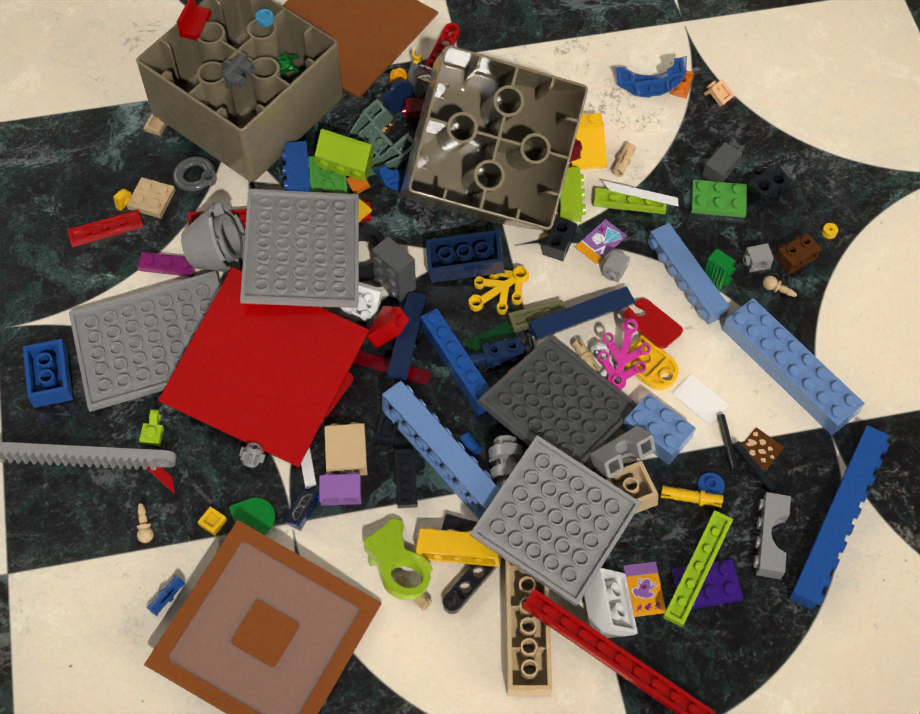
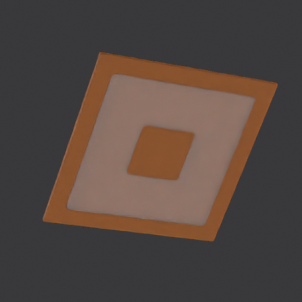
(263, 630)

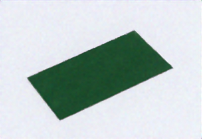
(495, 334)

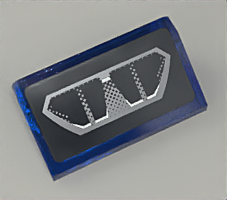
(302, 509)

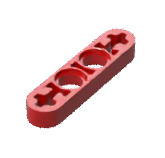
(438, 48)

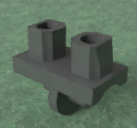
(235, 69)

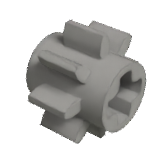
(252, 454)

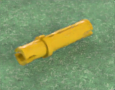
(701, 498)

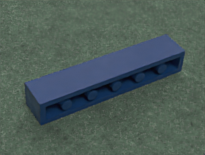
(454, 358)

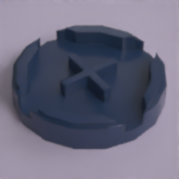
(395, 97)

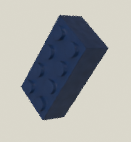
(465, 256)

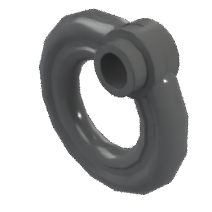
(208, 177)

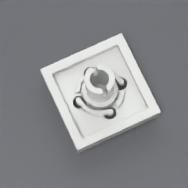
(369, 295)

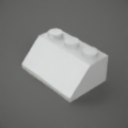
(610, 605)

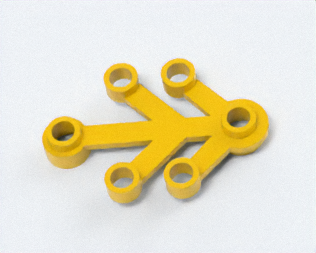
(500, 287)

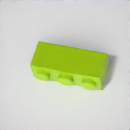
(572, 195)

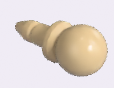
(771, 283)
(144, 533)

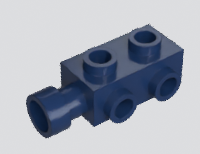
(499, 353)

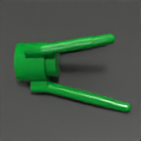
(287, 65)

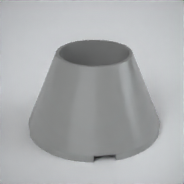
(215, 240)

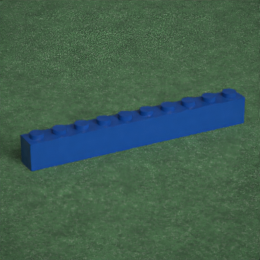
(839, 518)

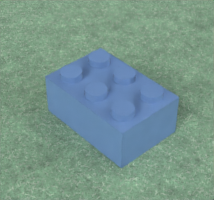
(668, 429)

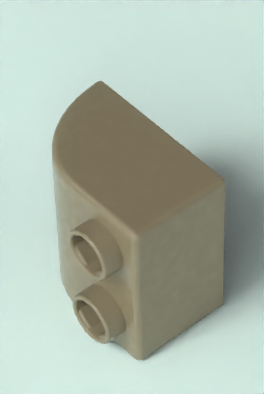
(493, 140)

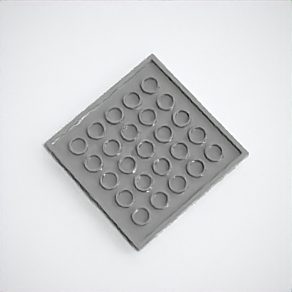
(555, 520)

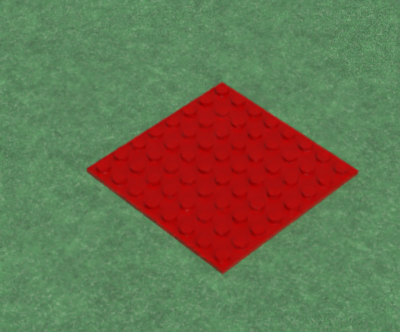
(264, 370)

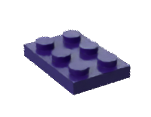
(719, 586)

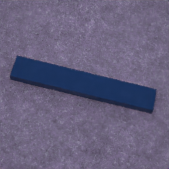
(581, 313)
(406, 341)

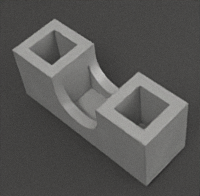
(633, 443)

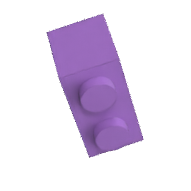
(340, 489)

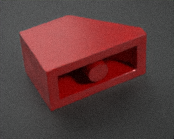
(387, 325)

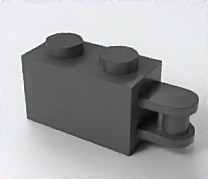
(723, 161)

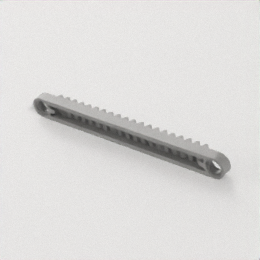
(86, 454)

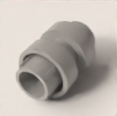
(504, 458)

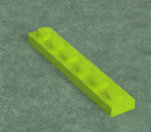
(698, 569)

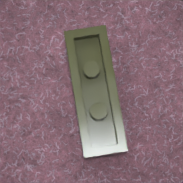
(520, 319)

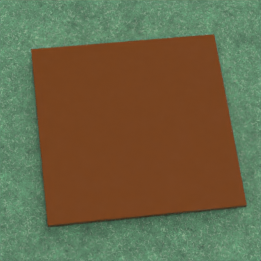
(367, 33)

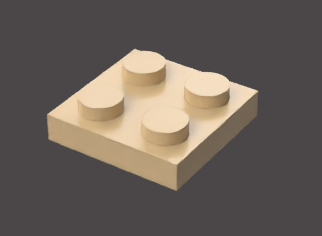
(151, 197)

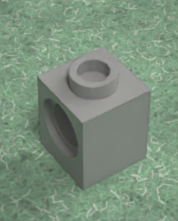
(758, 258)
(615, 266)

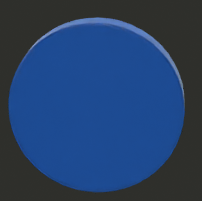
(711, 483)

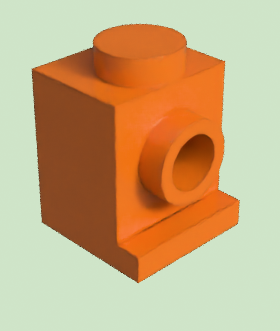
(683, 87)

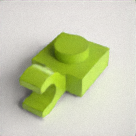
(152, 432)

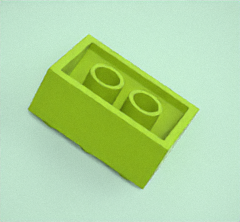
(344, 155)

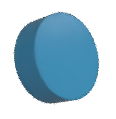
(264, 17)

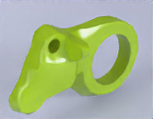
(388, 552)

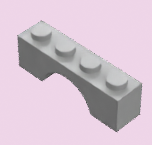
(770, 559)

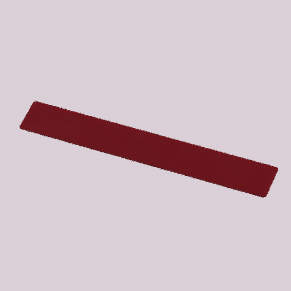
(382, 364)

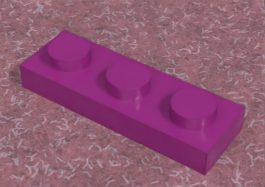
(165, 264)

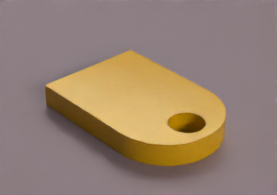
(657, 364)

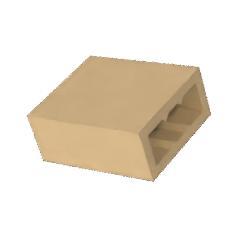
(346, 448)

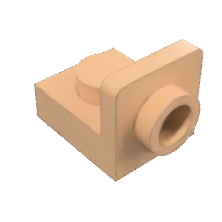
(719, 92)

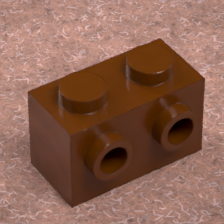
(797, 253)

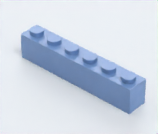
(688, 274)

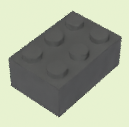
(393, 269)

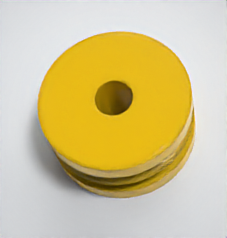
(830, 231)

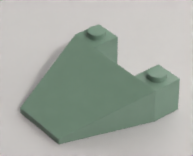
(368, 130)

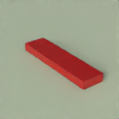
(105, 228)

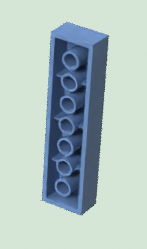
(793, 366)
(439, 448)

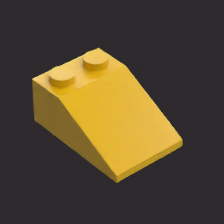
(593, 142)

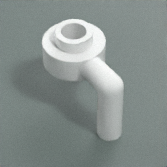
(597, 348)

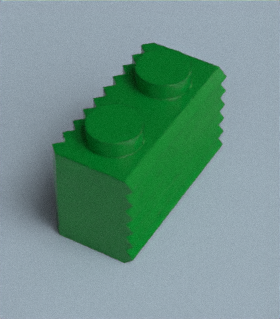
(720, 268)

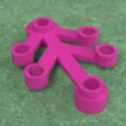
(622, 356)

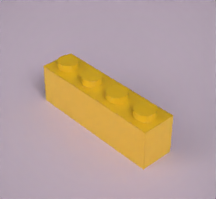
(454, 548)

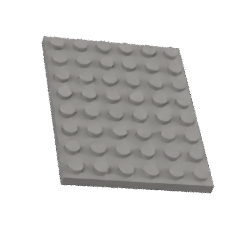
(301, 249)
(138, 339)

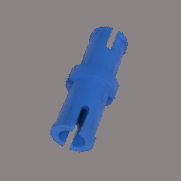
(165, 595)

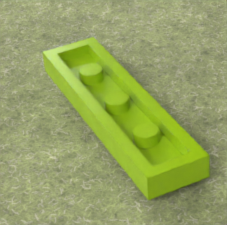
(615, 200)

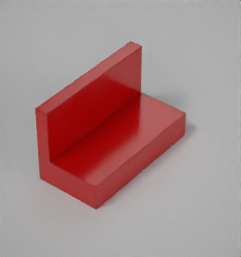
(192, 20)

